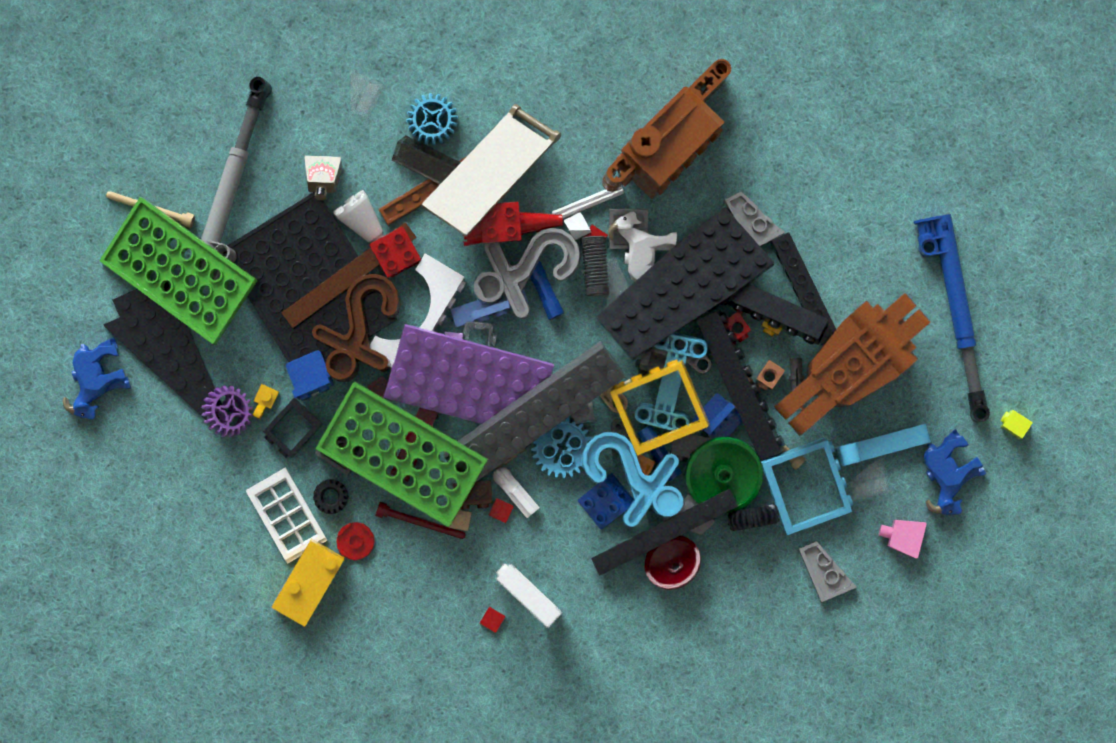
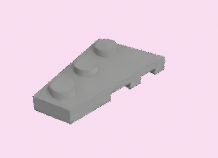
(752, 219)
(824, 572)

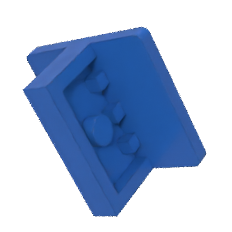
(721, 416)

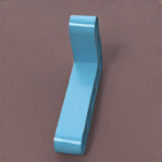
(883, 445)

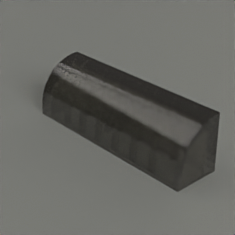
(423, 159)

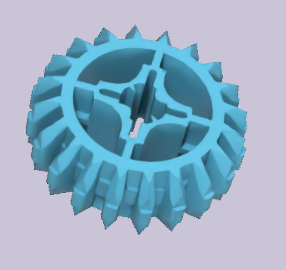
(439, 113)

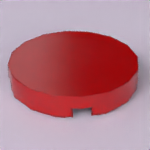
(355, 546)

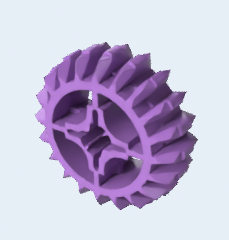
(231, 397)

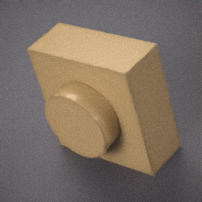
(461, 520)

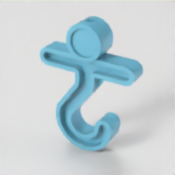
(646, 490)

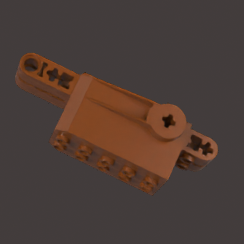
(671, 137)
(856, 360)

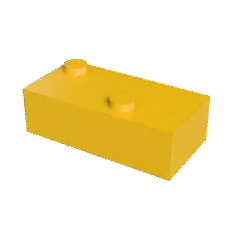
(308, 582)

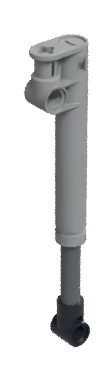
(232, 174)

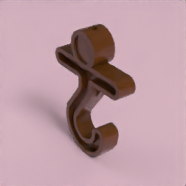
(355, 346)

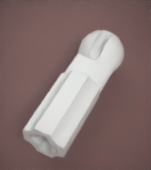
(515, 491)

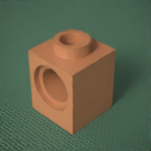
(771, 367)

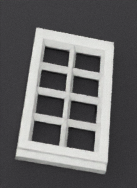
(269, 483)

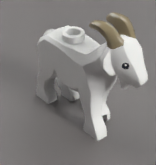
(641, 244)

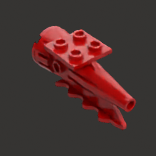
(508, 224)

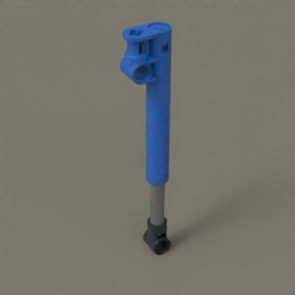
(940, 234)

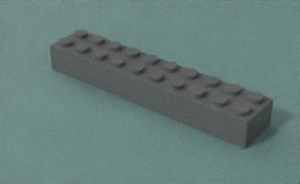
(542, 407)

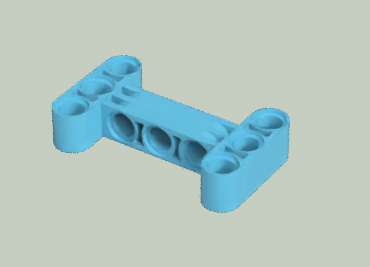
(671, 383)

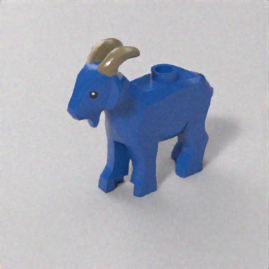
(92, 378)
(947, 474)

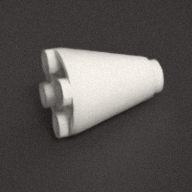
(360, 217)

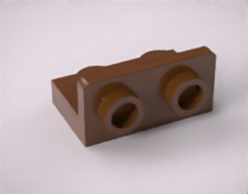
(479, 495)

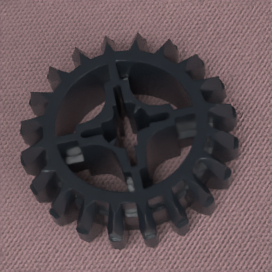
(753, 517)

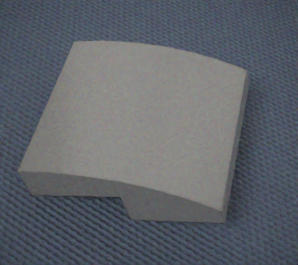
(619, 241)

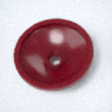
(663, 559)

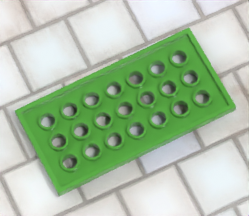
(155, 289)
(424, 433)

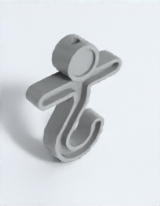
(511, 279)

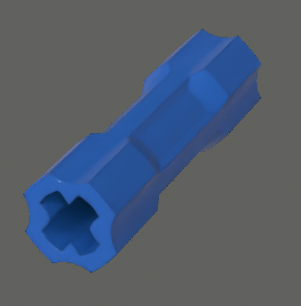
(550, 302)
(659, 452)

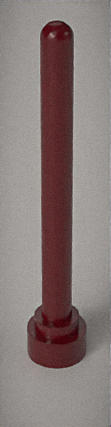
(384, 511)

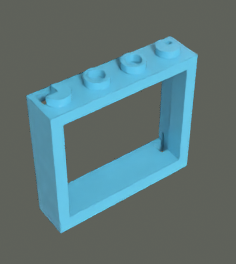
(776, 495)

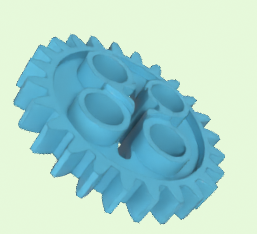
(547, 441)

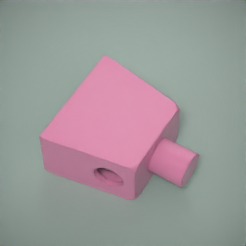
(904, 536)

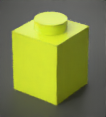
(1015, 424)

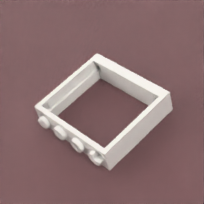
(528, 594)

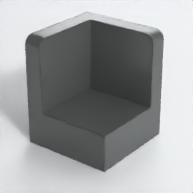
(653, 359)

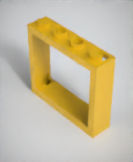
(655, 373)

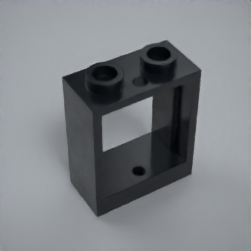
(284, 450)

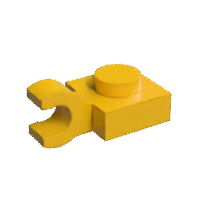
(265, 398)

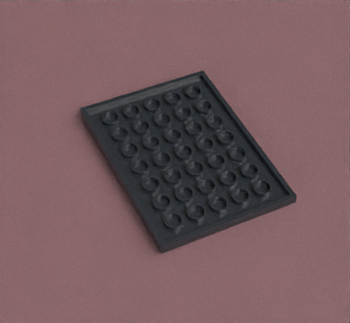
(291, 259)

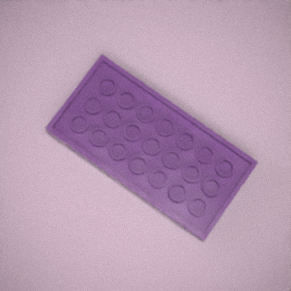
(459, 375)

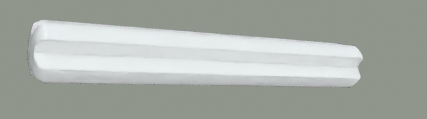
(588, 202)

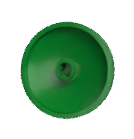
(724, 465)

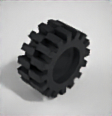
(322, 488)

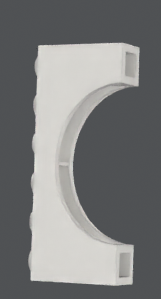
(443, 287)

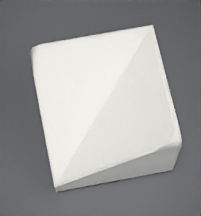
(577, 226)

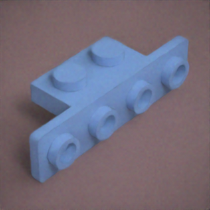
(480, 310)

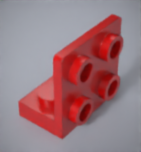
(395, 252)

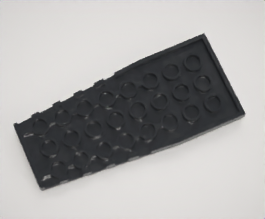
(685, 284)

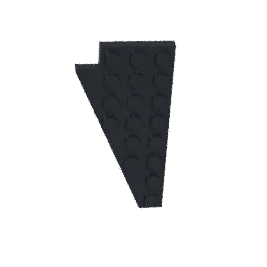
(163, 346)

